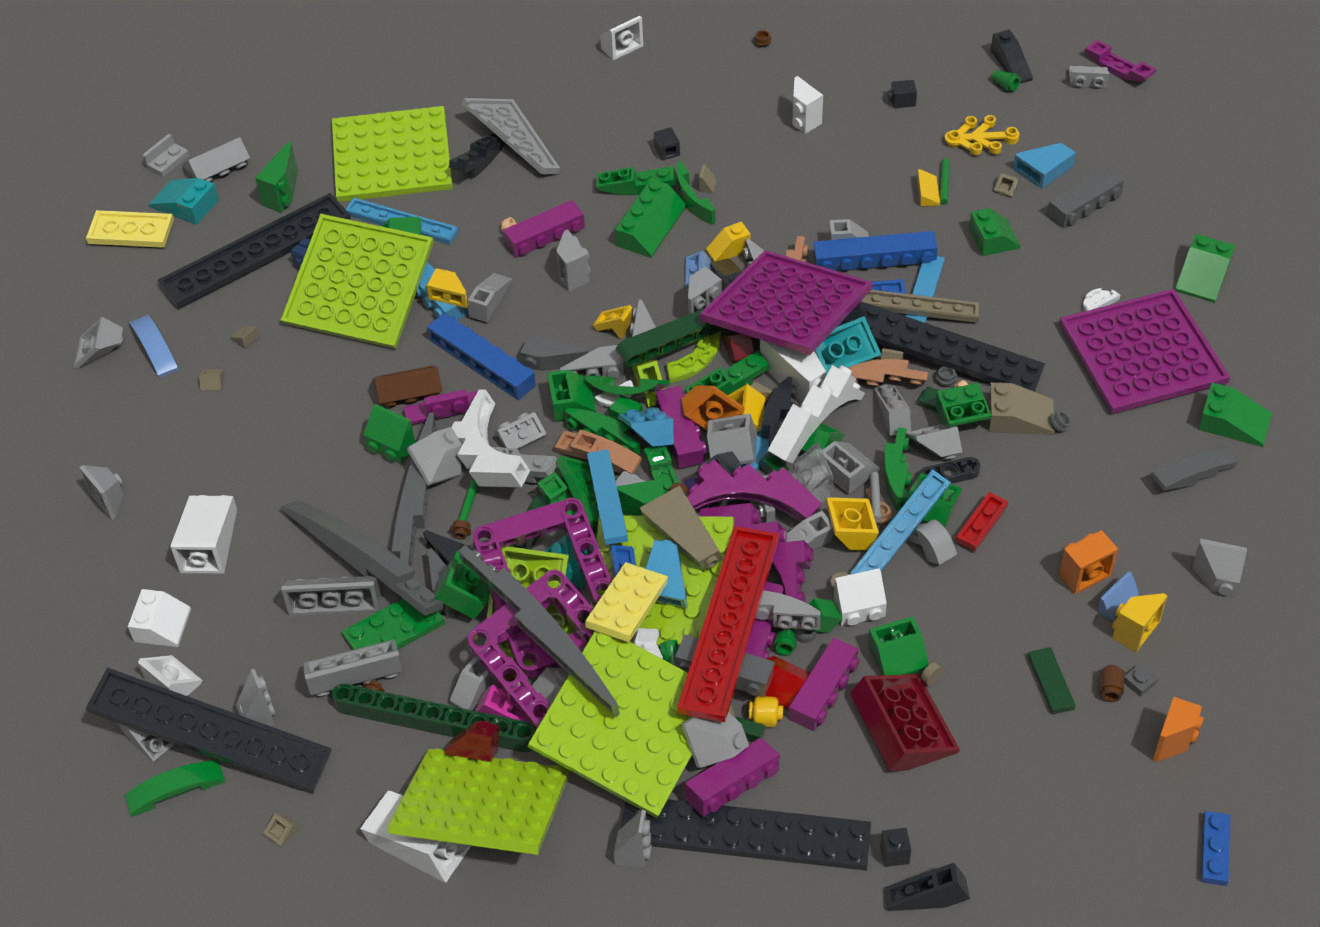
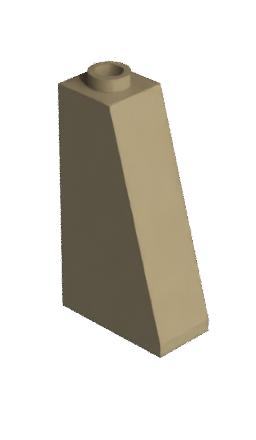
(678, 522)

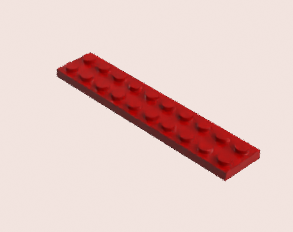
(728, 625)

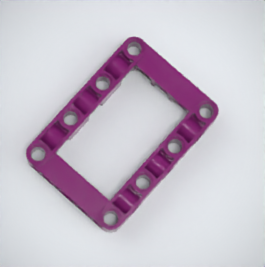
(534, 524)
(503, 624)

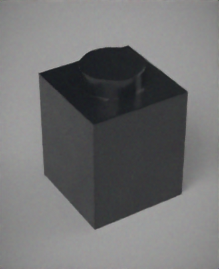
(903, 94)
(666, 143)
(895, 847)

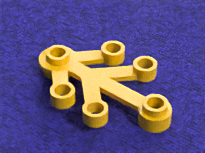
(980, 137)

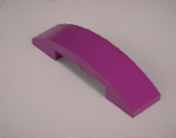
(1116, 65)

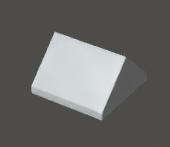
(169, 674)

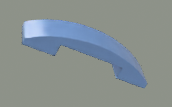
(154, 345)

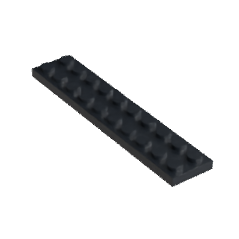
(248, 252)
(948, 348)
(209, 730)
(760, 834)

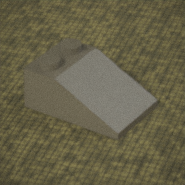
(1019, 410)

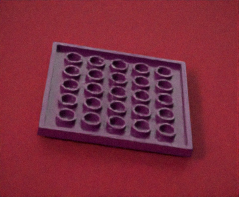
(786, 302)
(1143, 350)

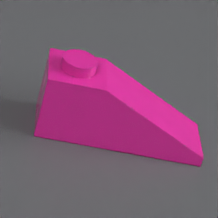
(496, 702)

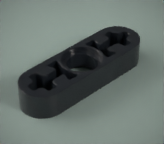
(957, 466)

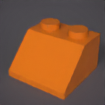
(709, 403)
(1179, 729)

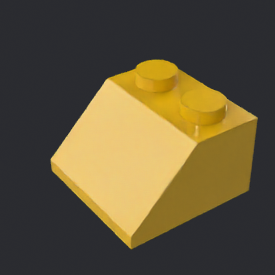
(753, 403)
(853, 522)
(1138, 619)

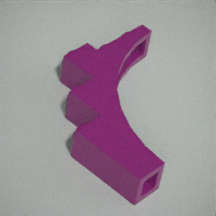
(745, 483)
(789, 557)

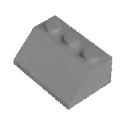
(217, 160)

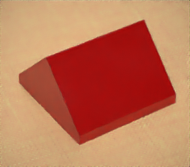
(786, 681)

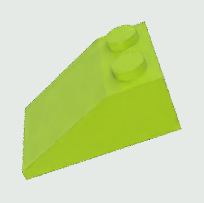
(530, 565)

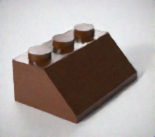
(408, 385)

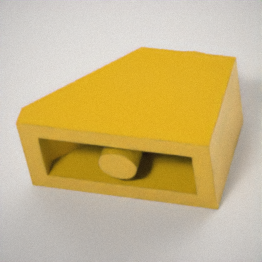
(729, 242)
(447, 288)

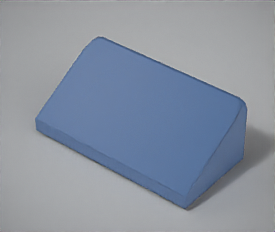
(695, 263)
(1117, 594)

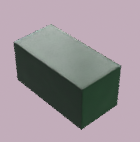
(771, 462)
(752, 729)

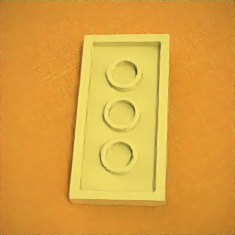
(130, 228)
(626, 602)

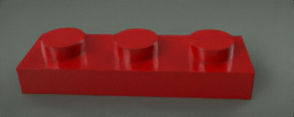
(982, 521)

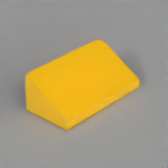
(927, 189)

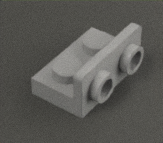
(1088, 76)
(164, 156)
(521, 432)

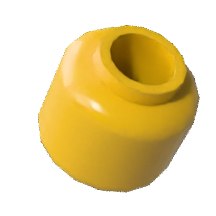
(765, 711)

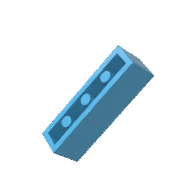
(438, 307)

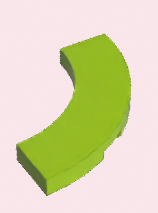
(696, 361)

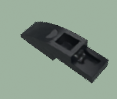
(479, 156)
(777, 409)

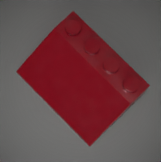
(903, 720)

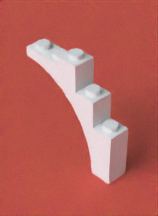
(819, 403)
(485, 463)

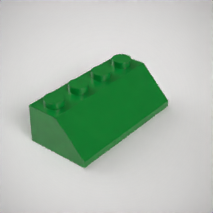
(649, 219)

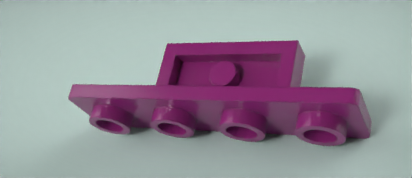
(442, 406)

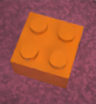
(1088, 561)

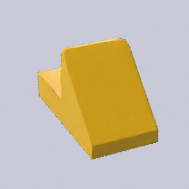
(616, 319)

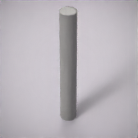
(875, 496)

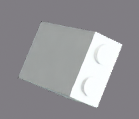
(785, 362)
(204, 534)
(427, 855)

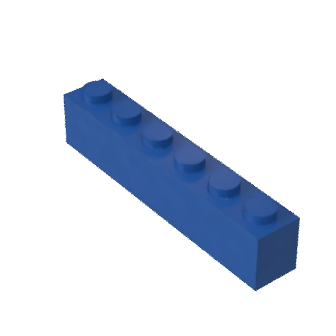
(876, 251)
(481, 356)

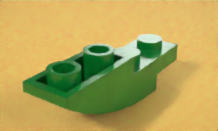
(629, 182)
(734, 376)
(602, 426)
(896, 470)

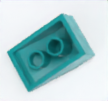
(186, 199)
(848, 345)

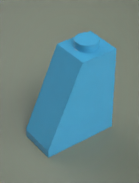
(1044, 163)
(666, 561)

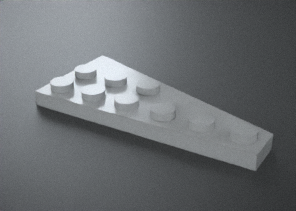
(513, 128)

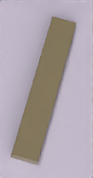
(924, 305)

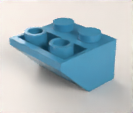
(651, 425)

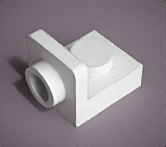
(647, 640)

